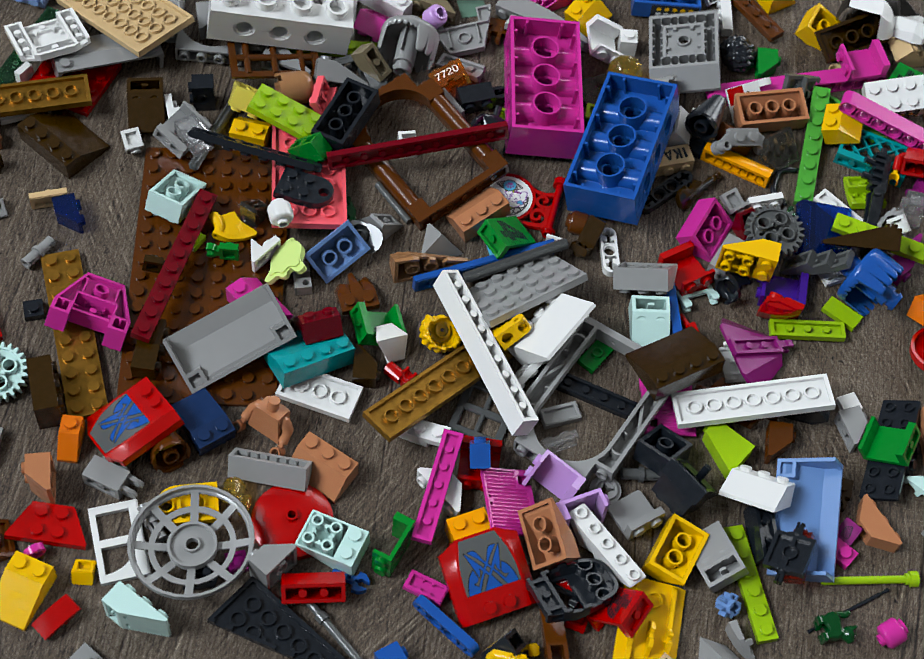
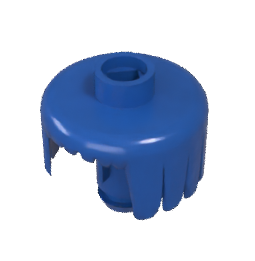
(871, 281)

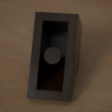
(365, 369)

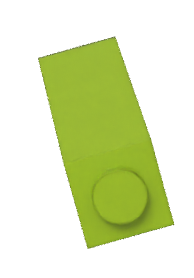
(726, 447)

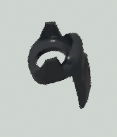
(728, 285)

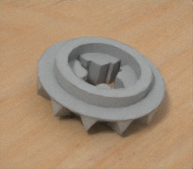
(614, 488)

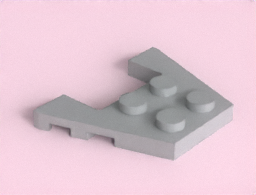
(468, 37)

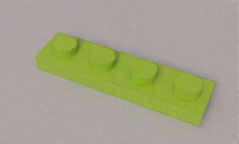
(807, 330)

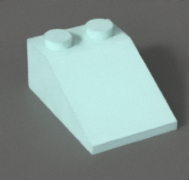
(173, 196)

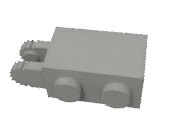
(110, 478)

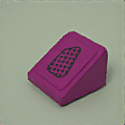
(849, 531)

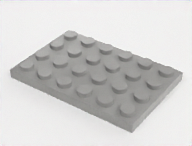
(524, 287)

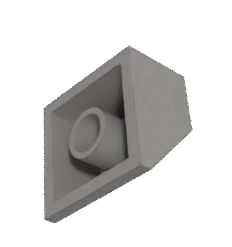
(270, 561)

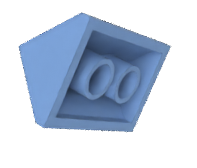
(337, 251)

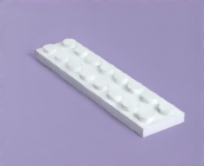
(752, 401)

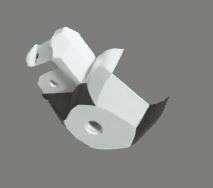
(896, 20)

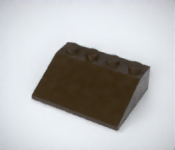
(62, 140)
(676, 362)

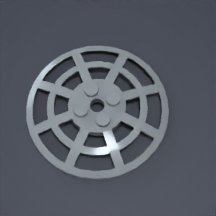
(190, 532)

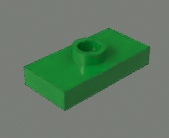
(595, 356)

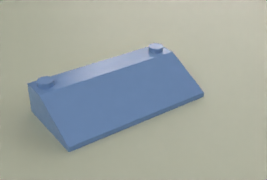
(815, 504)

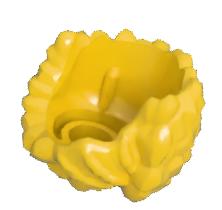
(434, 338)

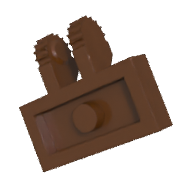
(496, 28)

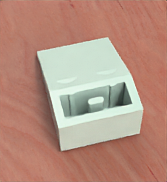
(649, 318)
(333, 542)
(134, 612)

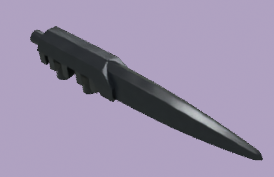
(878, 182)

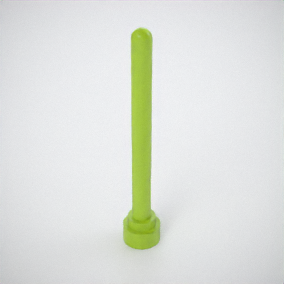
(909, 579)

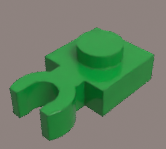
(226, 251)

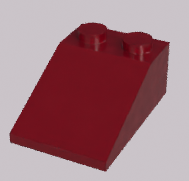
(319, 325)

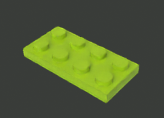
(282, 112)

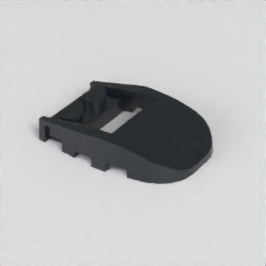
(588, 579)

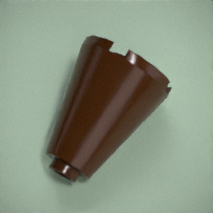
(169, 453)

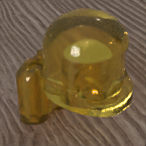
(236, 487)

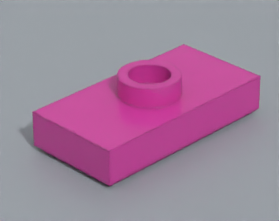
(421, 584)

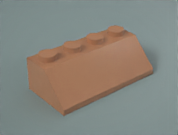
(771, 109)

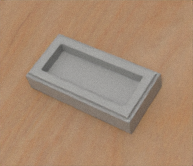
(560, 415)

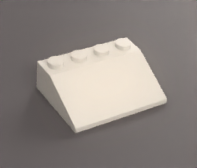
(551, 328)

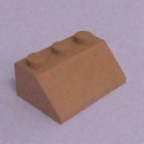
(471, 214)
(330, 467)

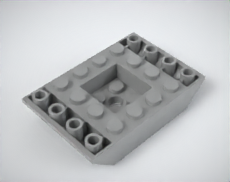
(693, 62)

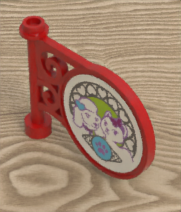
(523, 200)

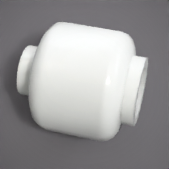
(280, 212)

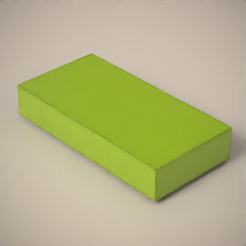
(841, 313)

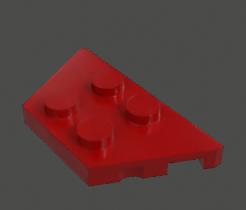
(48, 524)

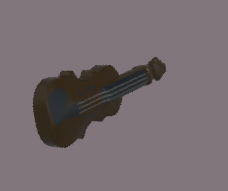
(686, 195)

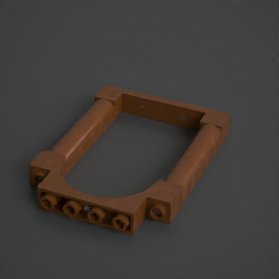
(433, 97)

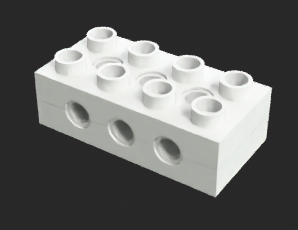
(290, 24)

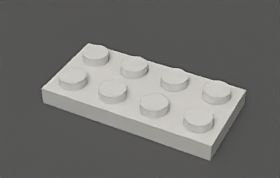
(324, 395)

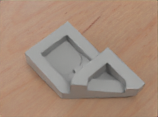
(737, 639)

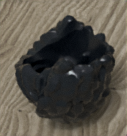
(741, 53)

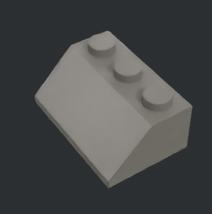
(644, 277)

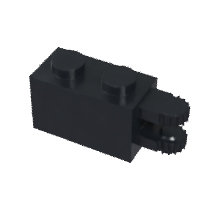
(479, 97)

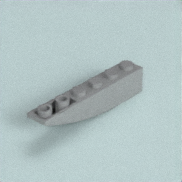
(528, 8)

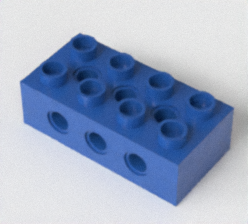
(622, 147)

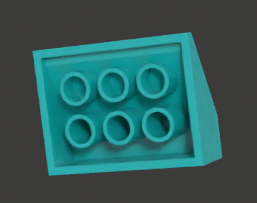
(299, 362)

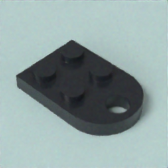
(304, 189)

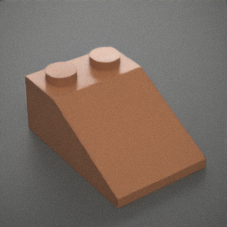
(547, 535)

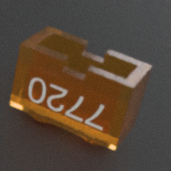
(450, 75)

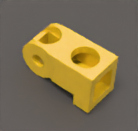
(512, 331)

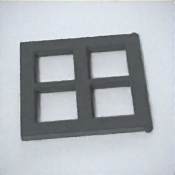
(483, 412)

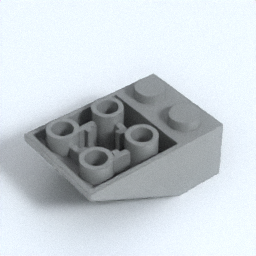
(719, 559)

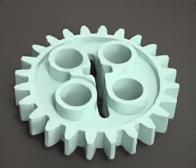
(15, 377)

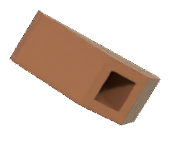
(876, 527)

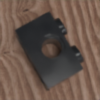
(202, 92)

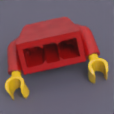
(908, 163)

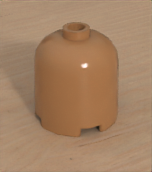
(295, 85)

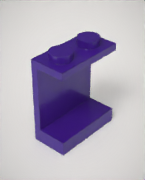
(786, 287)

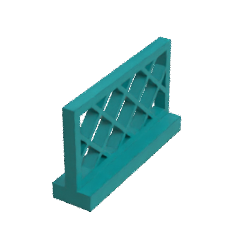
(854, 160)

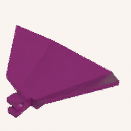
(754, 352)

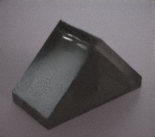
(253, 212)

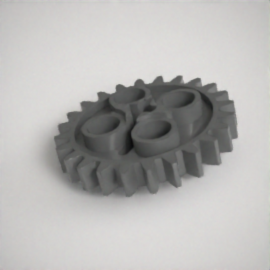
(775, 230)

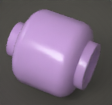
(435, 15)

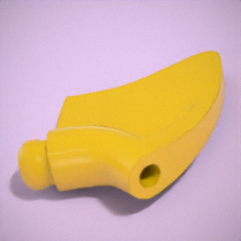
(230, 228)

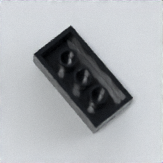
(347, 114)

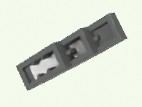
(815, 263)

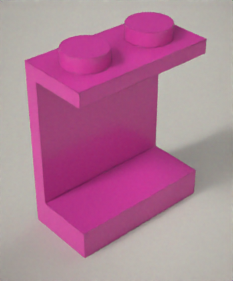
(863, 63)

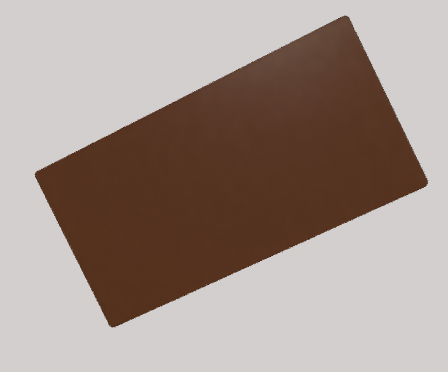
(204, 278)

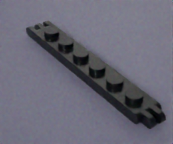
(247, 148)

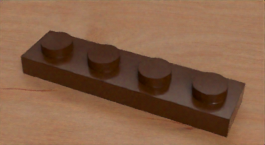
(759, 19)

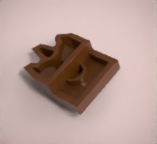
(356, 291)

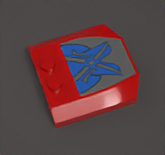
(132, 423)
(486, 575)

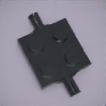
(789, 553)

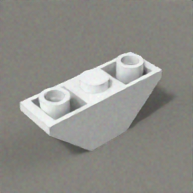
(453, 497)

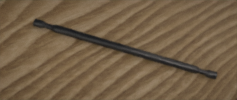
(859, 604)

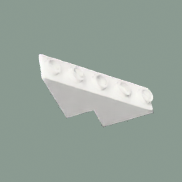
(596, 538)

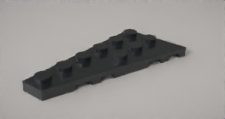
(263, 619)

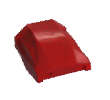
(778, 307)

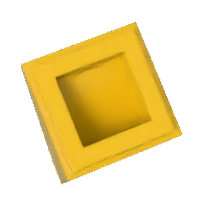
(83, 572)

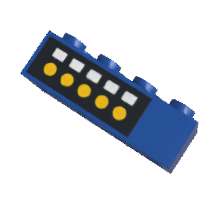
(657, 7)

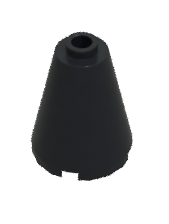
(706, 118)

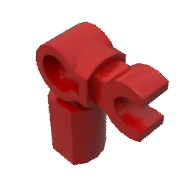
(397, 374)

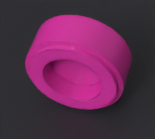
(35, 550)

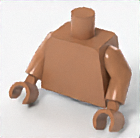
(270, 419)

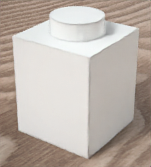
(628, 41)

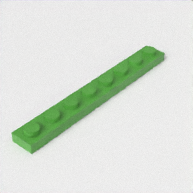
(811, 145)

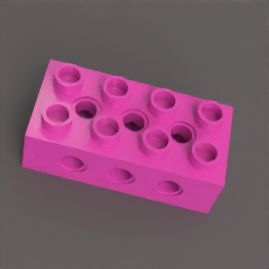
(543, 87)

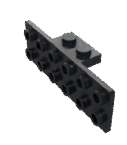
(885, 480)

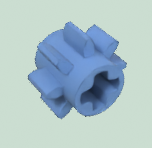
(728, 605)

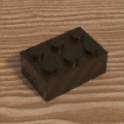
(45, 391)

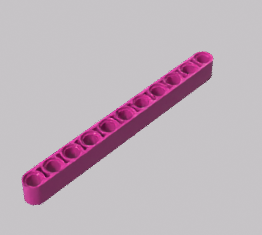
(830, 79)

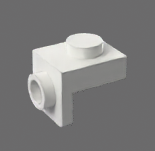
(132, 140)

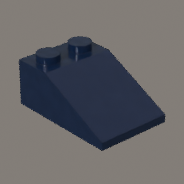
(204, 421)

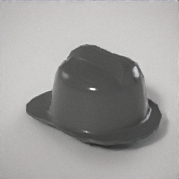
(370, 234)

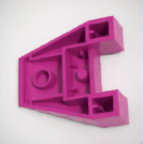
(95, 305)

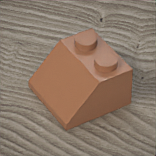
(40, 475)

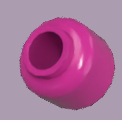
(892, 633)

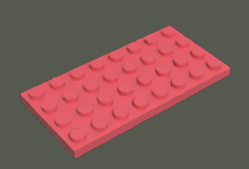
(312, 218)

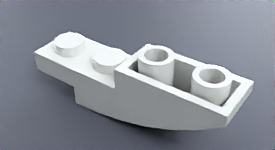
(425, 433)

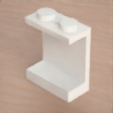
(601, 38)

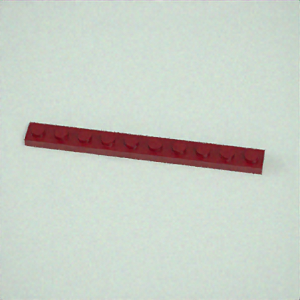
(417, 145)
(173, 266)

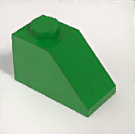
(766, 62)
(311, 147)

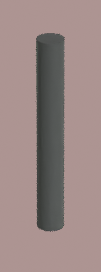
(395, 205)

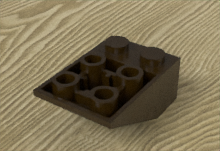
(145, 103)

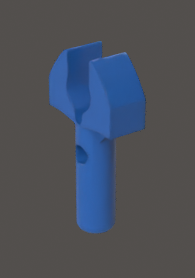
(353, 580)

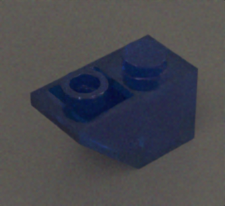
(67, 212)

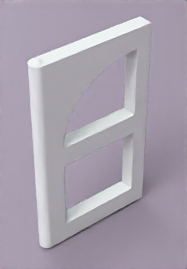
(126, 572)

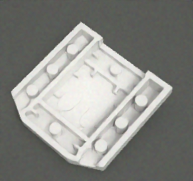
(49, 37)

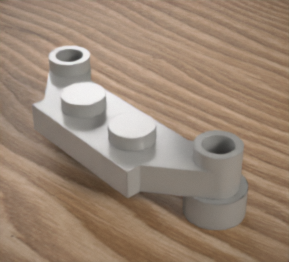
(738, 138)

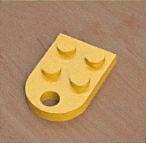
(185, 501)

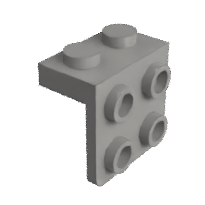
(635, 515)

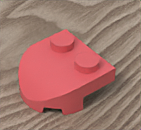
(321, 95)

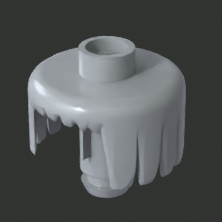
(408, 44)

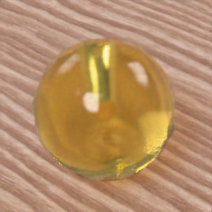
(626, 65)

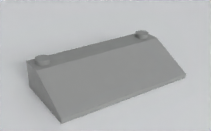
(100, 53)
(229, 338)

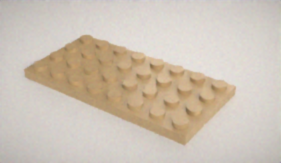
(132, 23)

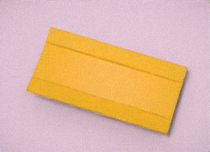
(660, 628)

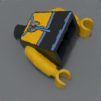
(509, 647)

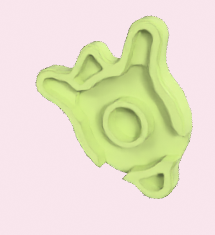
(286, 260)

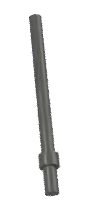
(323, 619)

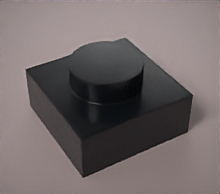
(33, 310)

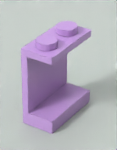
(554, 475)
(594, 500)

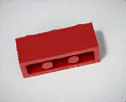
(313, 587)

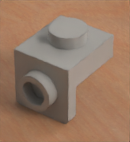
(733, 201)

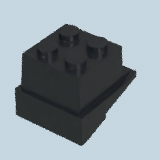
(683, 487)

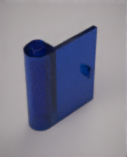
(818, 221)

